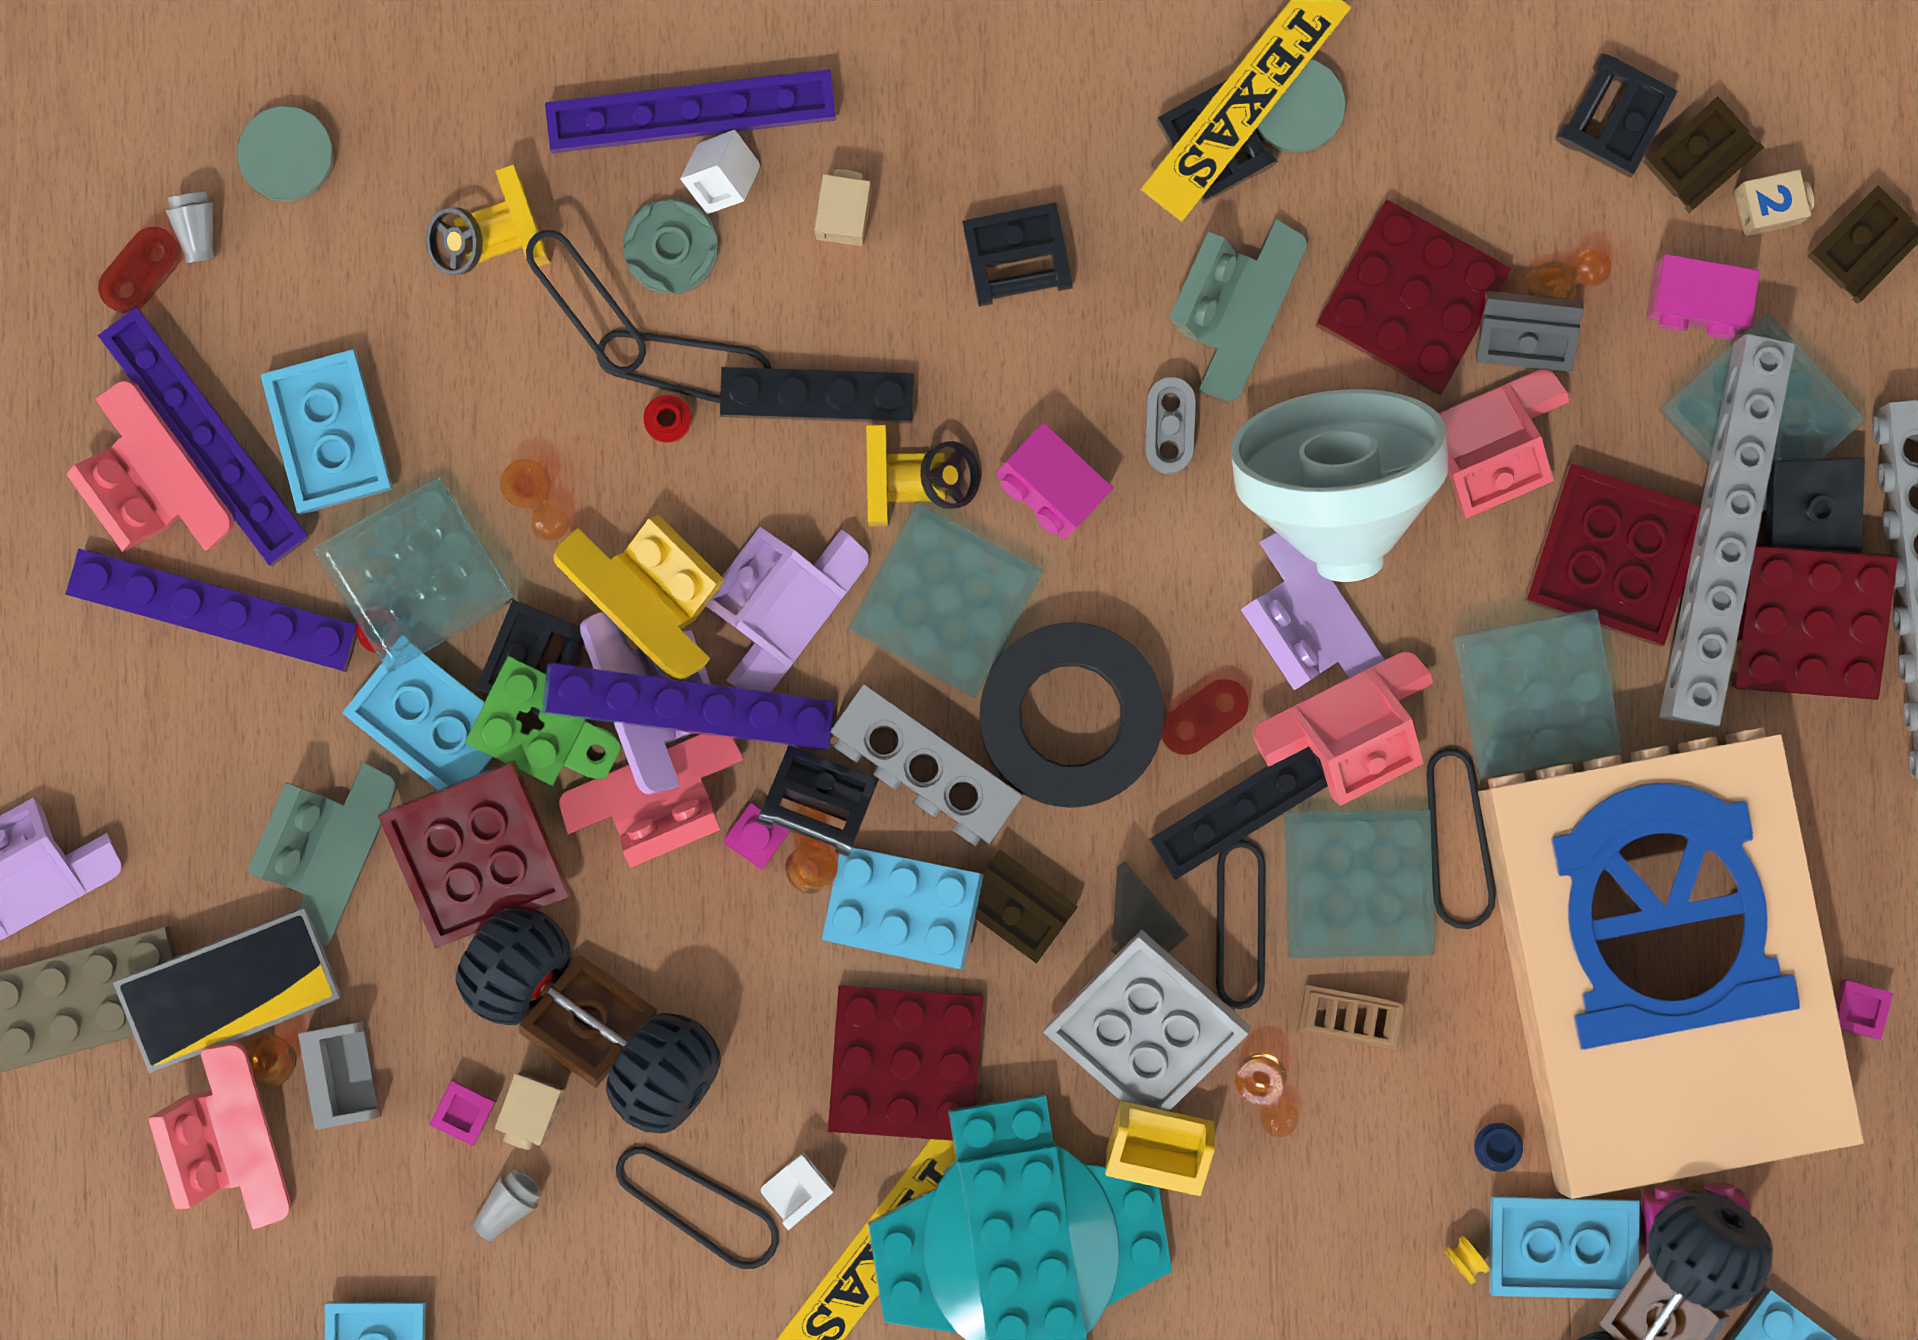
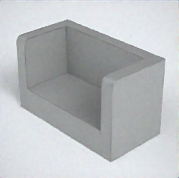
(339, 1075)

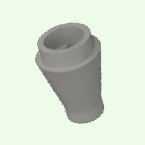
(193, 225)
(507, 1203)

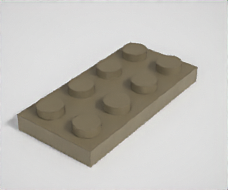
(71, 999)

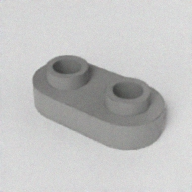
(1170, 427)

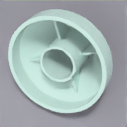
(1341, 474)

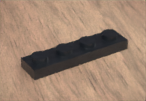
(816, 395)
(1239, 812)

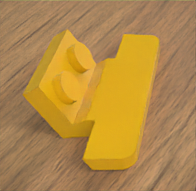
(647, 591)

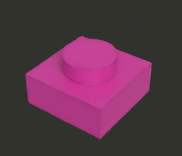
(754, 840)
(1863, 1009)
(462, 1112)

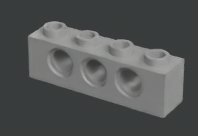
(870, 712)

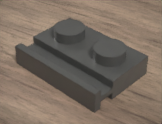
(1529, 331)

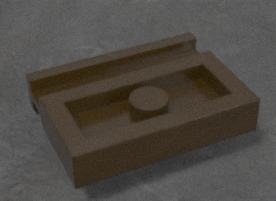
(1703, 154)
(1866, 244)
(1021, 907)

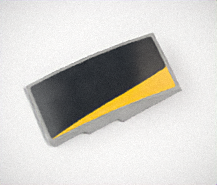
(227, 989)

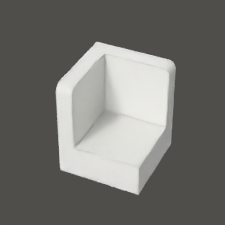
(720, 172)
(797, 1190)

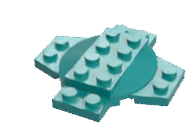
(1016, 1235)

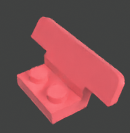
(1495, 444)
(147, 478)
(1353, 728)
(660, 820)
(222, 1140)

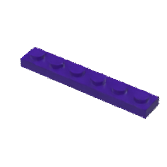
(690, 111)
(204, 436)
(212, 610)
(687, 706)

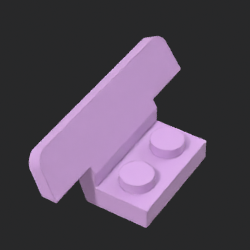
(782, 601)
(1308, 620)
(642, 745)
(38, 874)

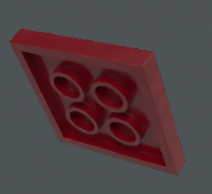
(1412, 297)
(1615, 553)
(1815, 622)
(474, 852)
(903, 1061)

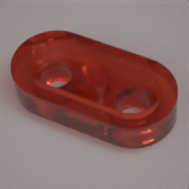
(135, 267)
(1204, 717)

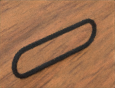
(641, 344)
(1261, 926)

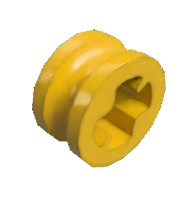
(1467, 1260)

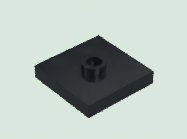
(1816, 503)

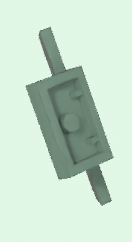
(1233, 303)
(322, 844)

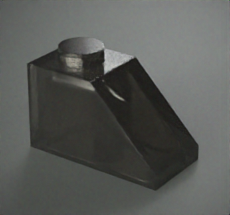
(1139, 909)

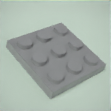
(1146, 1026)

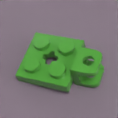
(541, 751)

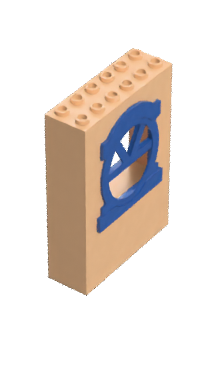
(1644, 1083)

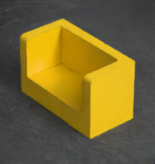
(1160, 1148)

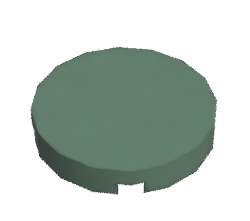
(1306, 112)
(285, 154)
(670, 247)

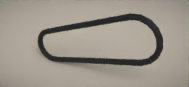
(679, 341)
(1481, 834)
(706, 1183)

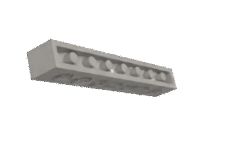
(1900, 525)
(1727, 531)

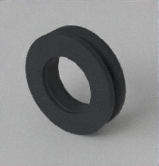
(1093, 650)

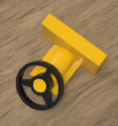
(487, 231)
(914, 476)

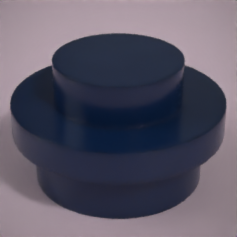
(1498, 1147)

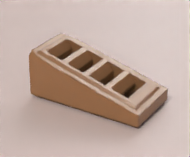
(1392, 1021)

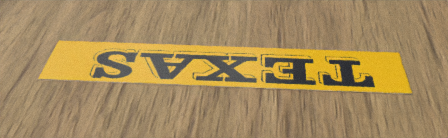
(1242, 103)
(852, 1280)

